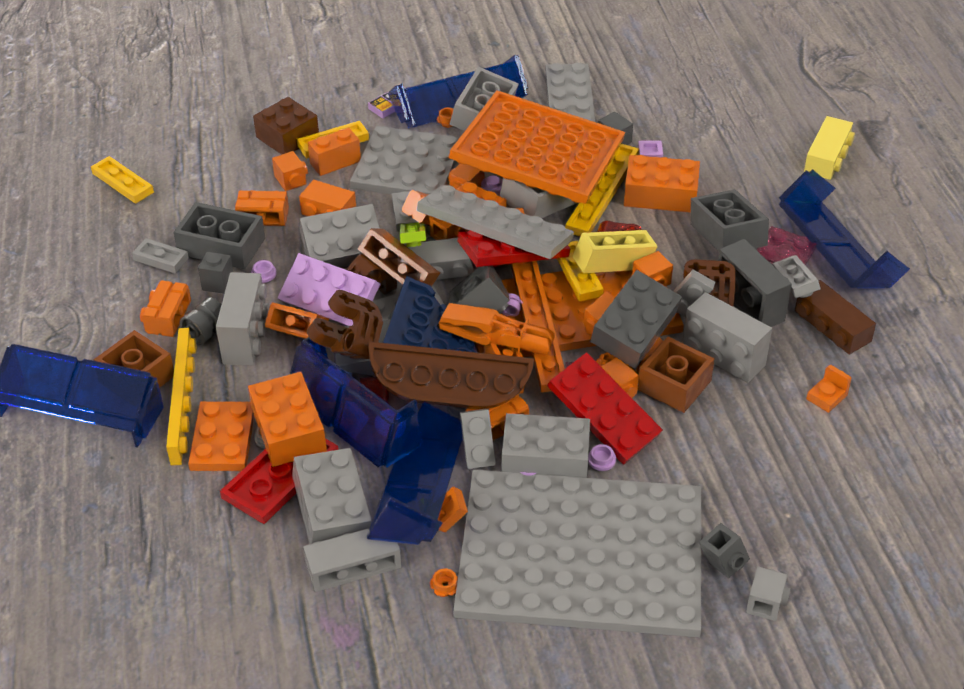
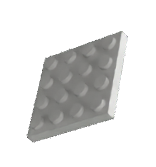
(404, 162)

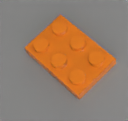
(221, 436)

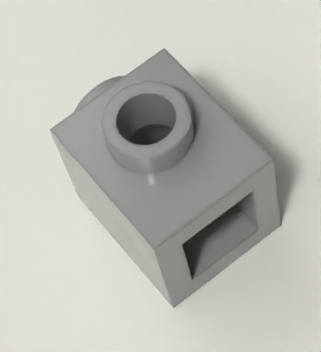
(767, 593)

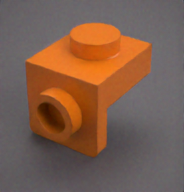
(452, 509)

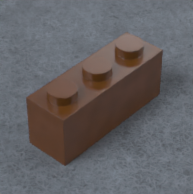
(836, 318)

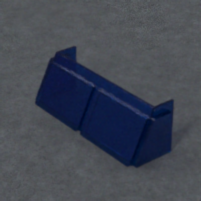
(423, 102)
(837, 245)
(80, 390)
(355, 411)
(419, 482)

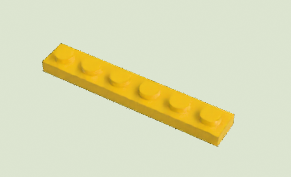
(587, 215)
(180, 401)

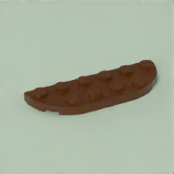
(449, 375)

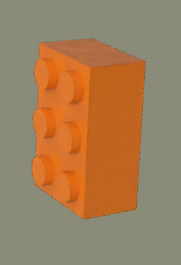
(661, 183)
(287, 418)

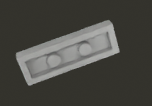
(802, 279)

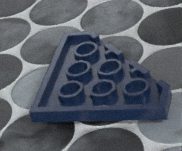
(417, 320)

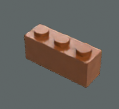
(396, 257)

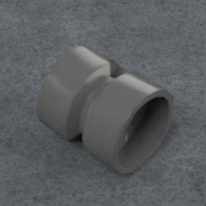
(202, 320)

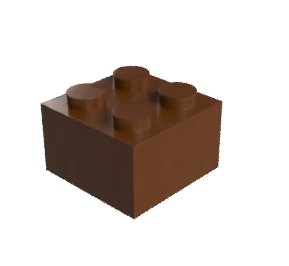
(284, 124)

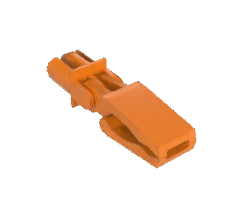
(489, 326)

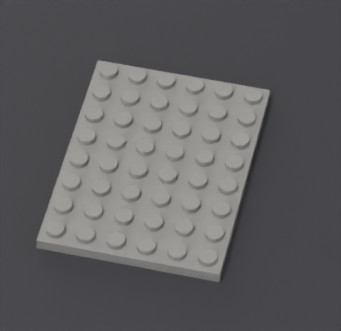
(582, 553)

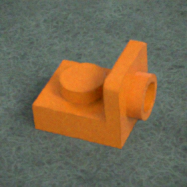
(830, 389)

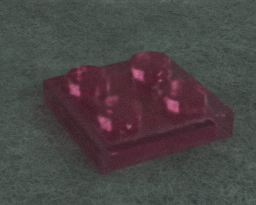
(786, 244)

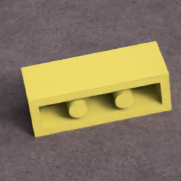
(830, 147)
(612, 250)

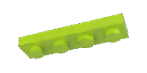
(412, 234)

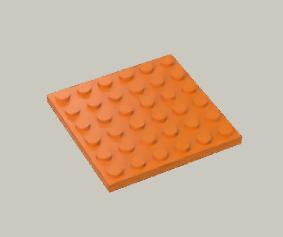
(538, 146)

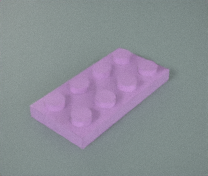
(314, 283)

